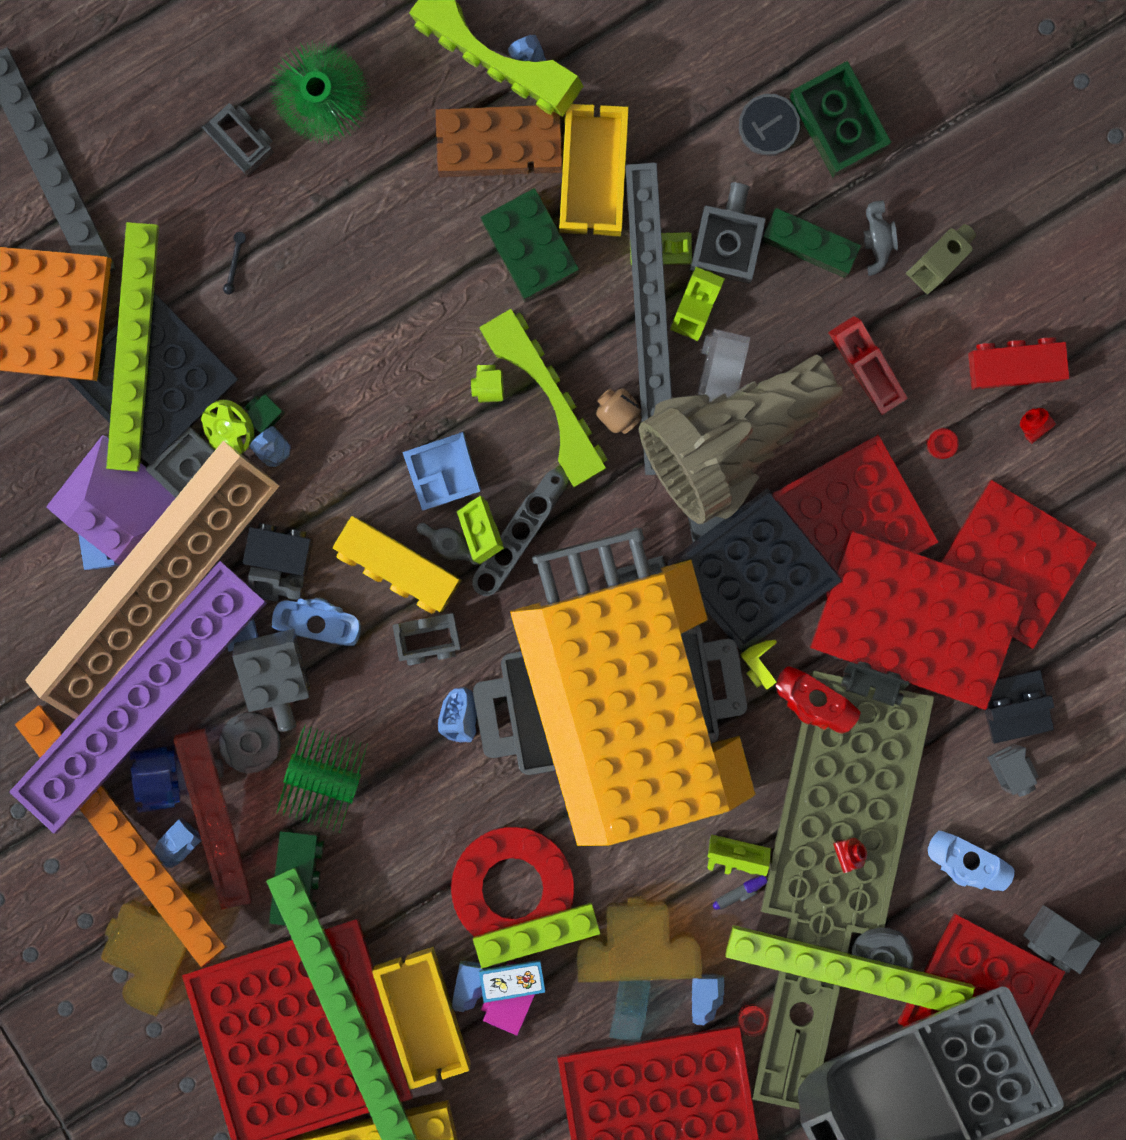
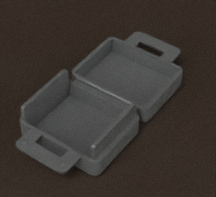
(528, 732)

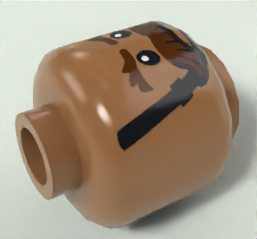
(618, 410)

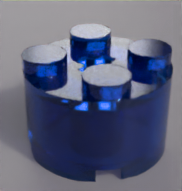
(154, 780)

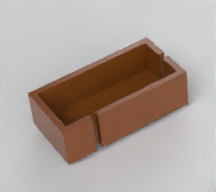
(497, 141)

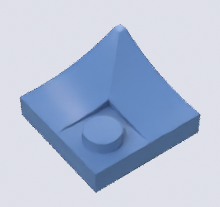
(442, 471)

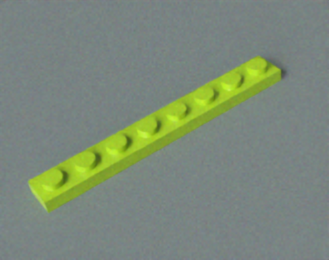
(132, 346)
(846, 969)

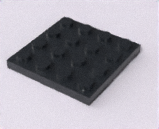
(180, 380)
(757, 570)

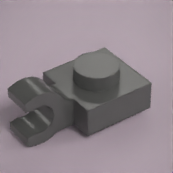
(270, 585)

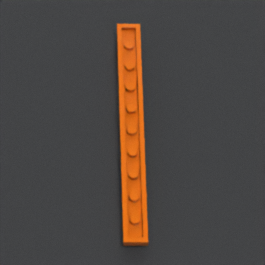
(134, 853)

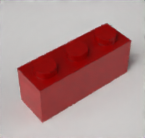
(1018, 364)

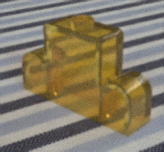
(638, 946)
(149, 949)

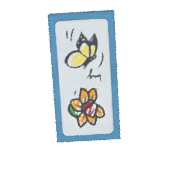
(512, 981)

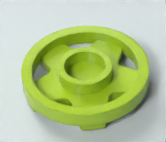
(226, 427)

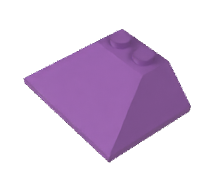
(110, 505)

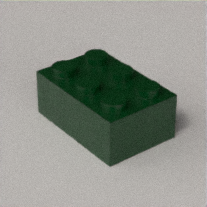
(840, 119)
(529, 245)

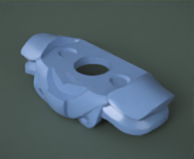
(339, 626)

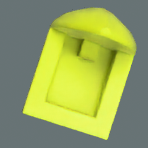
(758, 674)

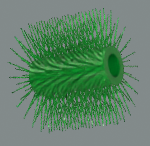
(311, 84)
(320, 778)

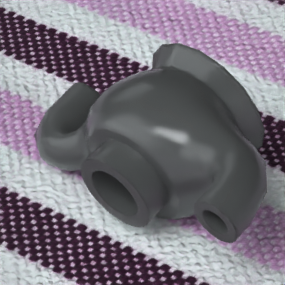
(880, 237)
(447, 543)

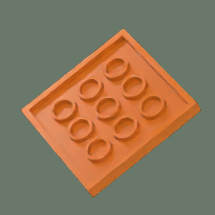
(52, 312)

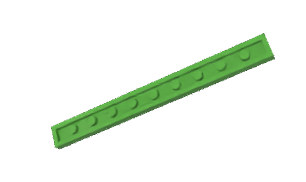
(340, 1007)

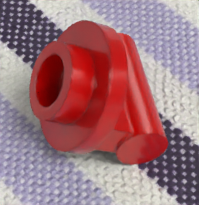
(1036, 423)
(850, 854)

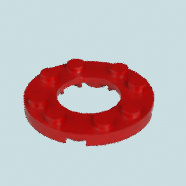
(501, 845)

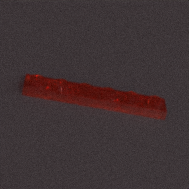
(213, 818)

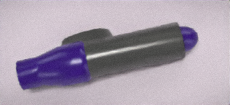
(741, 893)

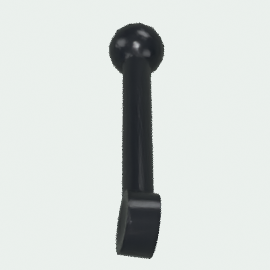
(239, 238)

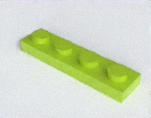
(536, 935)

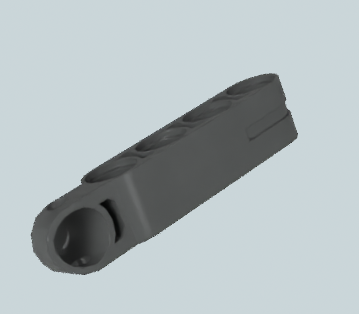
(546, 490)

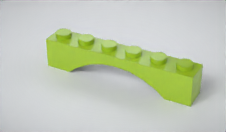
(544, 80)
(509, 342)

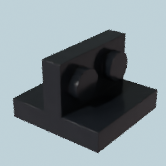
(1019, 707)

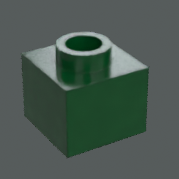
(263, 412)

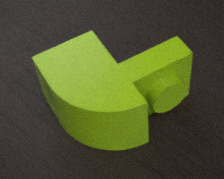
(697, 303)

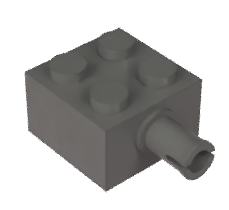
(729, 238)
(272, 674)

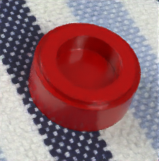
(942, 443)

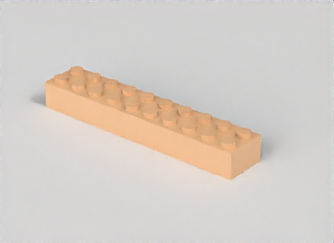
(153, 580)

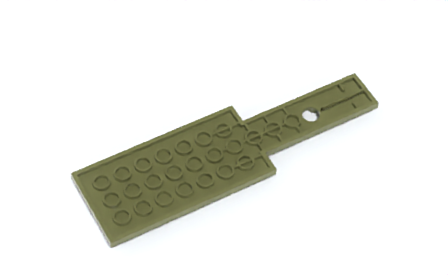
(836, 791)

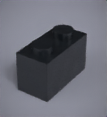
(277, 550)

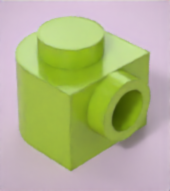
(488, 384)

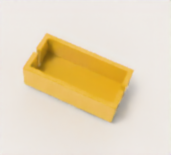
(593, 170)
(397, 564)
(421, 1018)

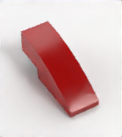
(868, 365)

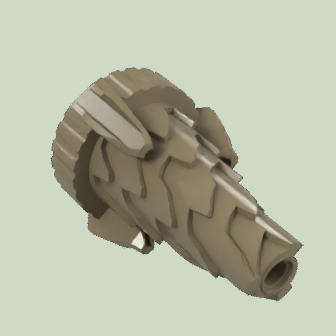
(710, 447)

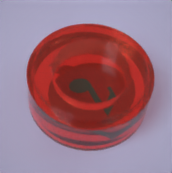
(752, 1020)

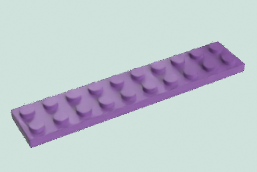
(137, 698)

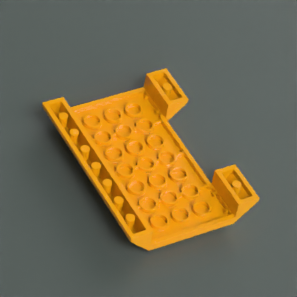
(627, 709)

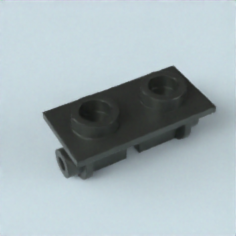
(885, 685)

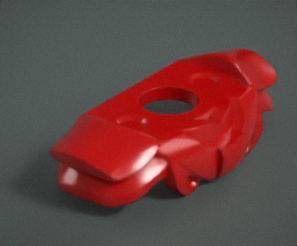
(836, 714)

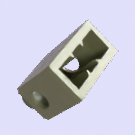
(942, 258)

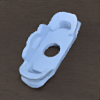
(949, 853)

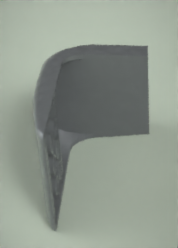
(939, 1078)

